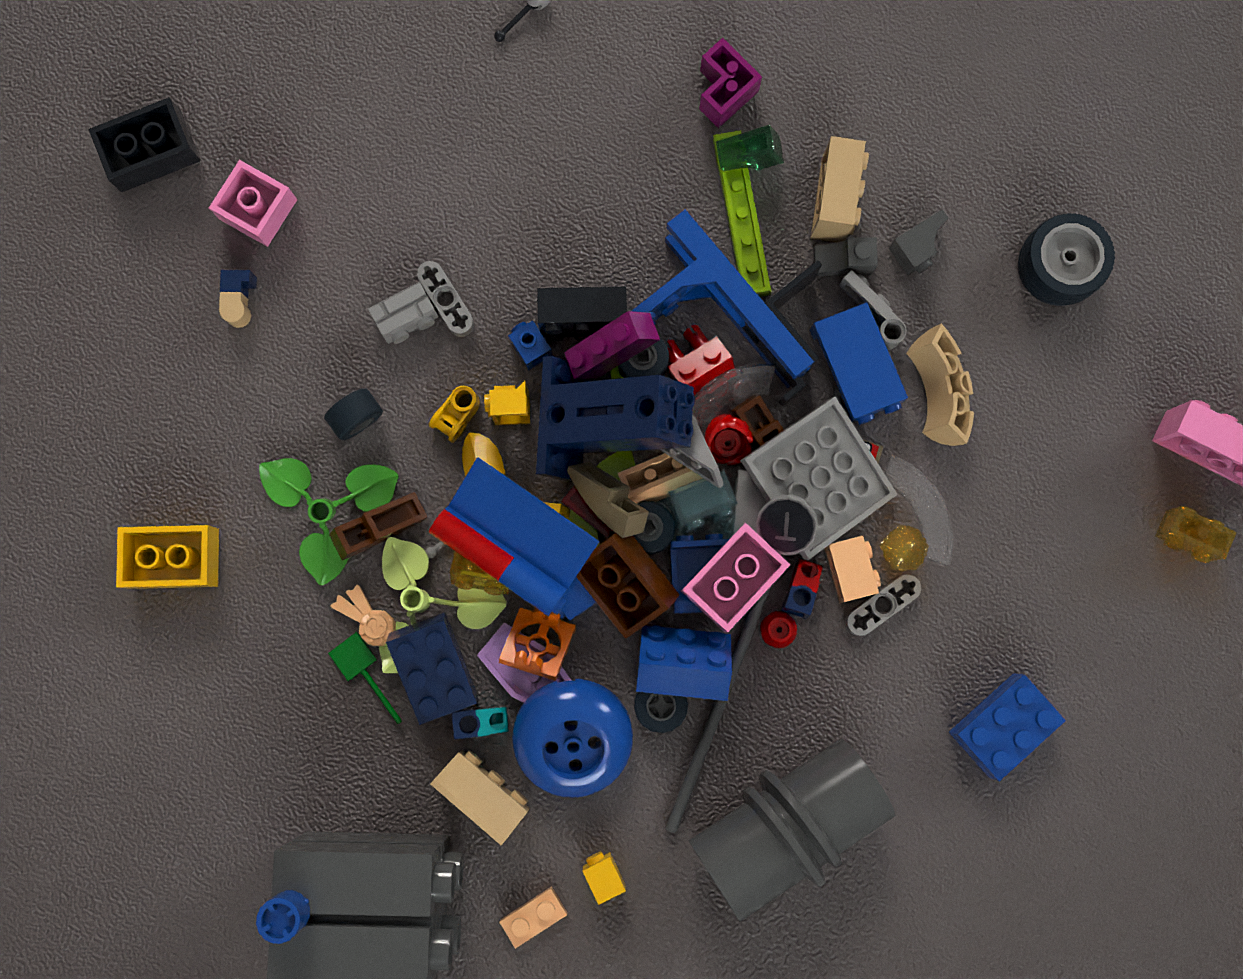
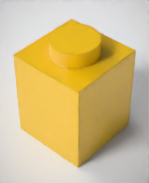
(603, 877)

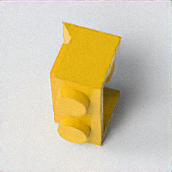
(508, 405)

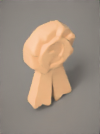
(374, 624)

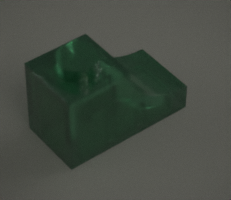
(750, 149)

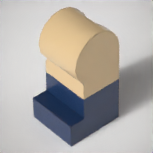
(234, 296)

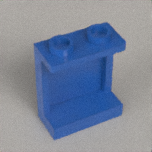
(687, 559)

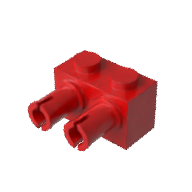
(700, 365)

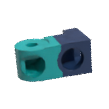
(479, 722)

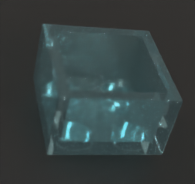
(701, 502)

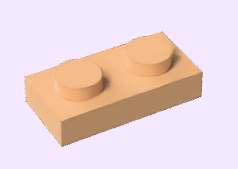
(533, 917)

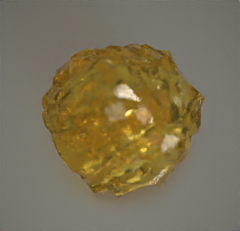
(904, 548)

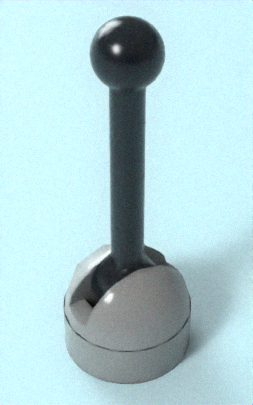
(531, 4)

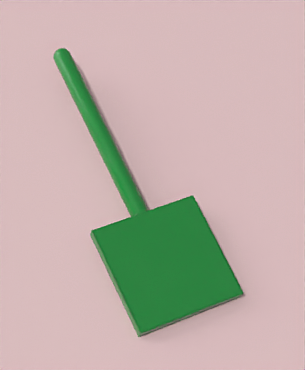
(352, 659)

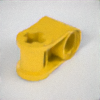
(455, 415)

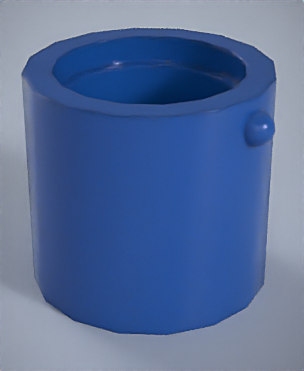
(283, 916)

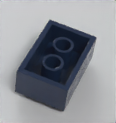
(432, 668)

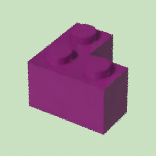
(732, 82)

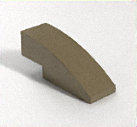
(608, 499)

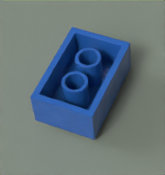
(684, 663)
(1007, 726)

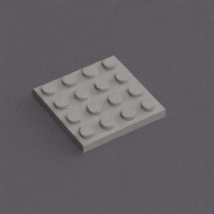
(826, 467)

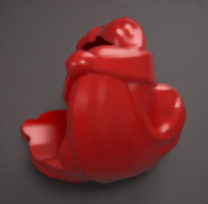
(731, 429)

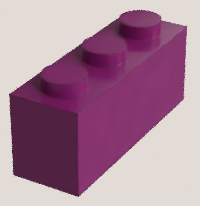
(612, 345)

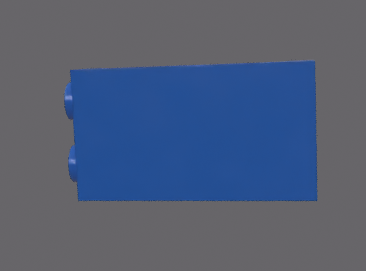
(860, 363)

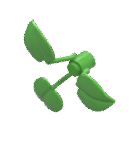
(285, 483)

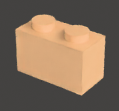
(852, 569)

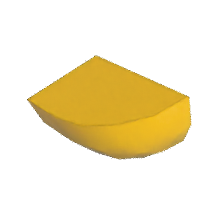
(479, 446)

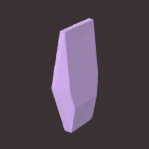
(515, 681)

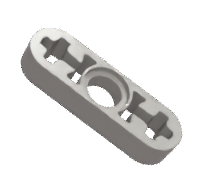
(448, 287)
(905, 599)

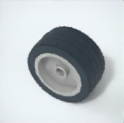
(1066, 259)

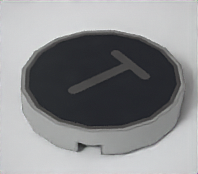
(787, 524)

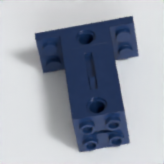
(607, 416)

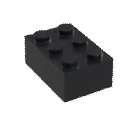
(144, 145)
(578, 310)

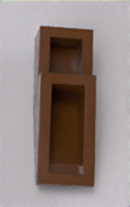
(759, 420)
(377, 525)

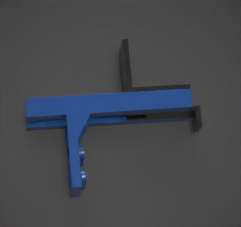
(713, 276)

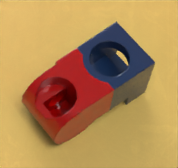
(802, 589)

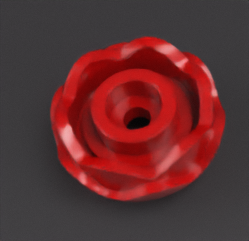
(770, 634)

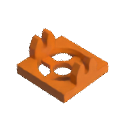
(533, 663)

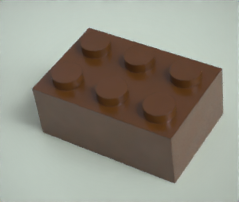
(626, 583)

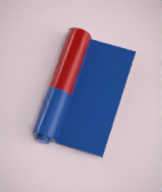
(514, 537)

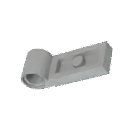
(859, 291)

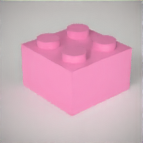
(253, 203)

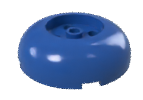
(596, 713)

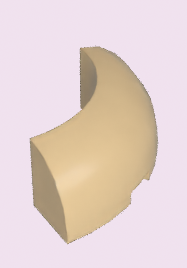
(945, 385)

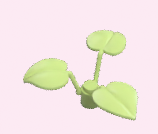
(407, 562)

